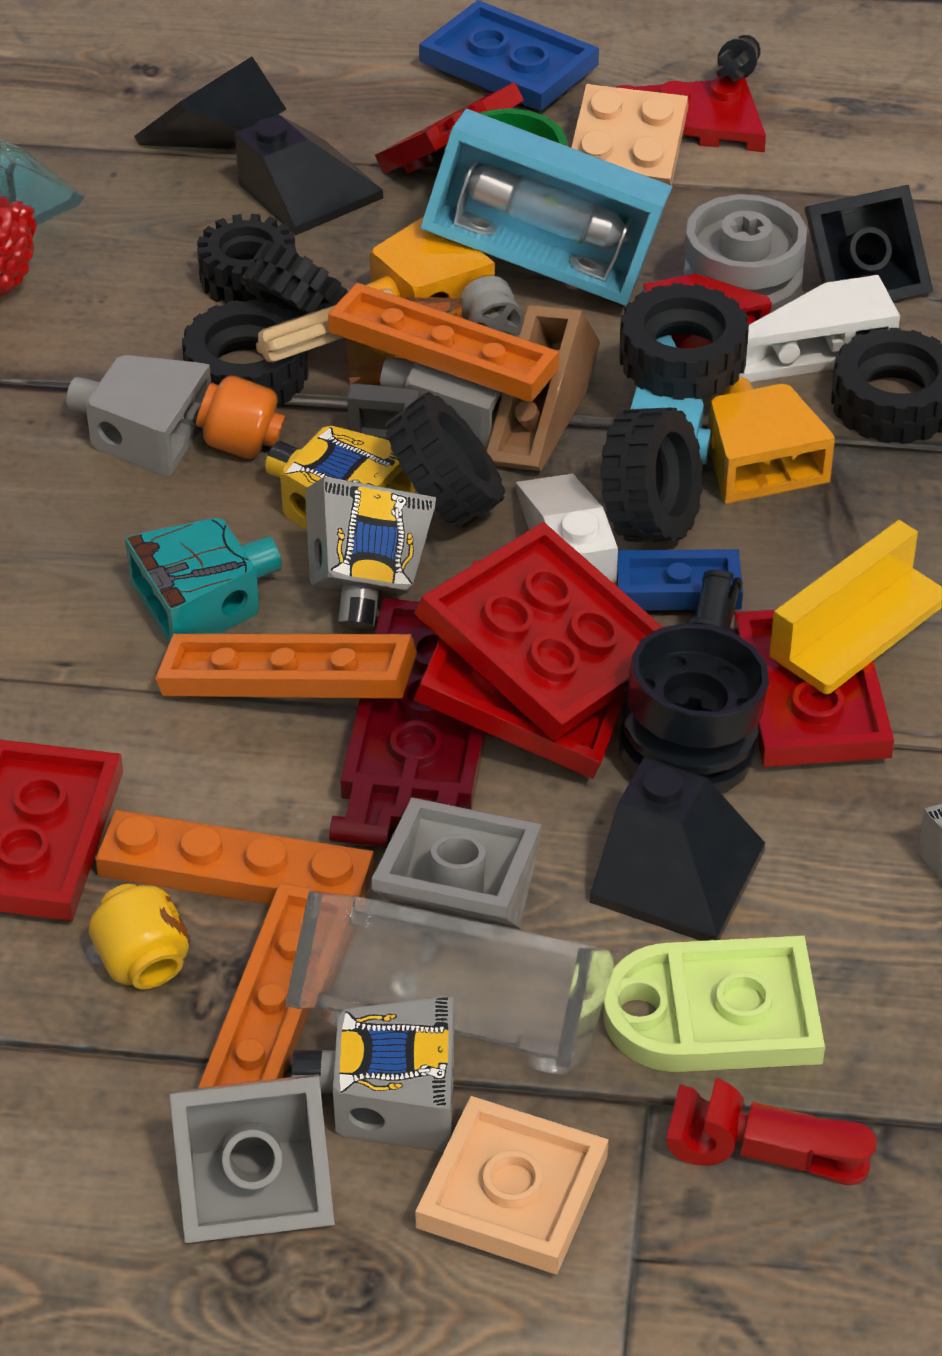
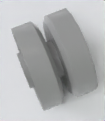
(748, 245)

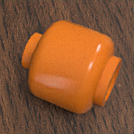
(240, 417)

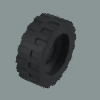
(237, 328)
(683, 371)
(882, 413)
(445, 460)
(651, 474)

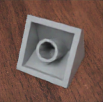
(460, 862)
(251, 1158)

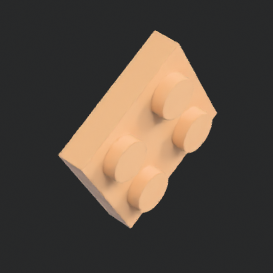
(632, 129)
(512, 1184)

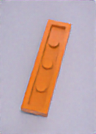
(444, 342)
(287, 665)
(225, 859)
(259, 1028)

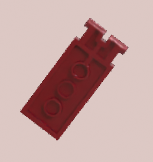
(404, 748)

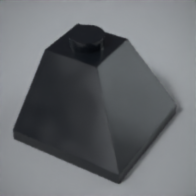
(216, 111)
(299, 175)
(871, 237)
(676, 853)

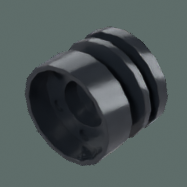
(694, 702)

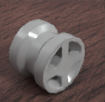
(492, 305)

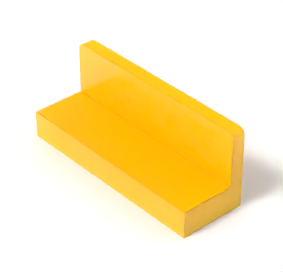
(854, 611)

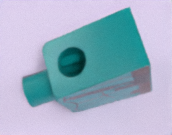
(199, 576)

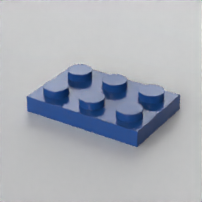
(503, 48)

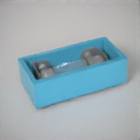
(545, 206)

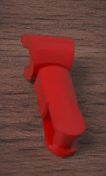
(708, 1134)

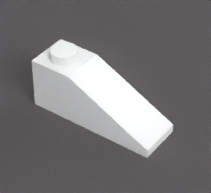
(815, 326)
(573, 515)

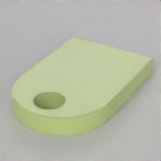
(717, 1005)

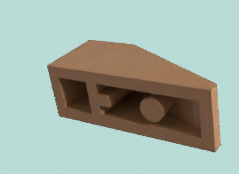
(529, 431)

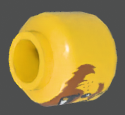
(139, 936)

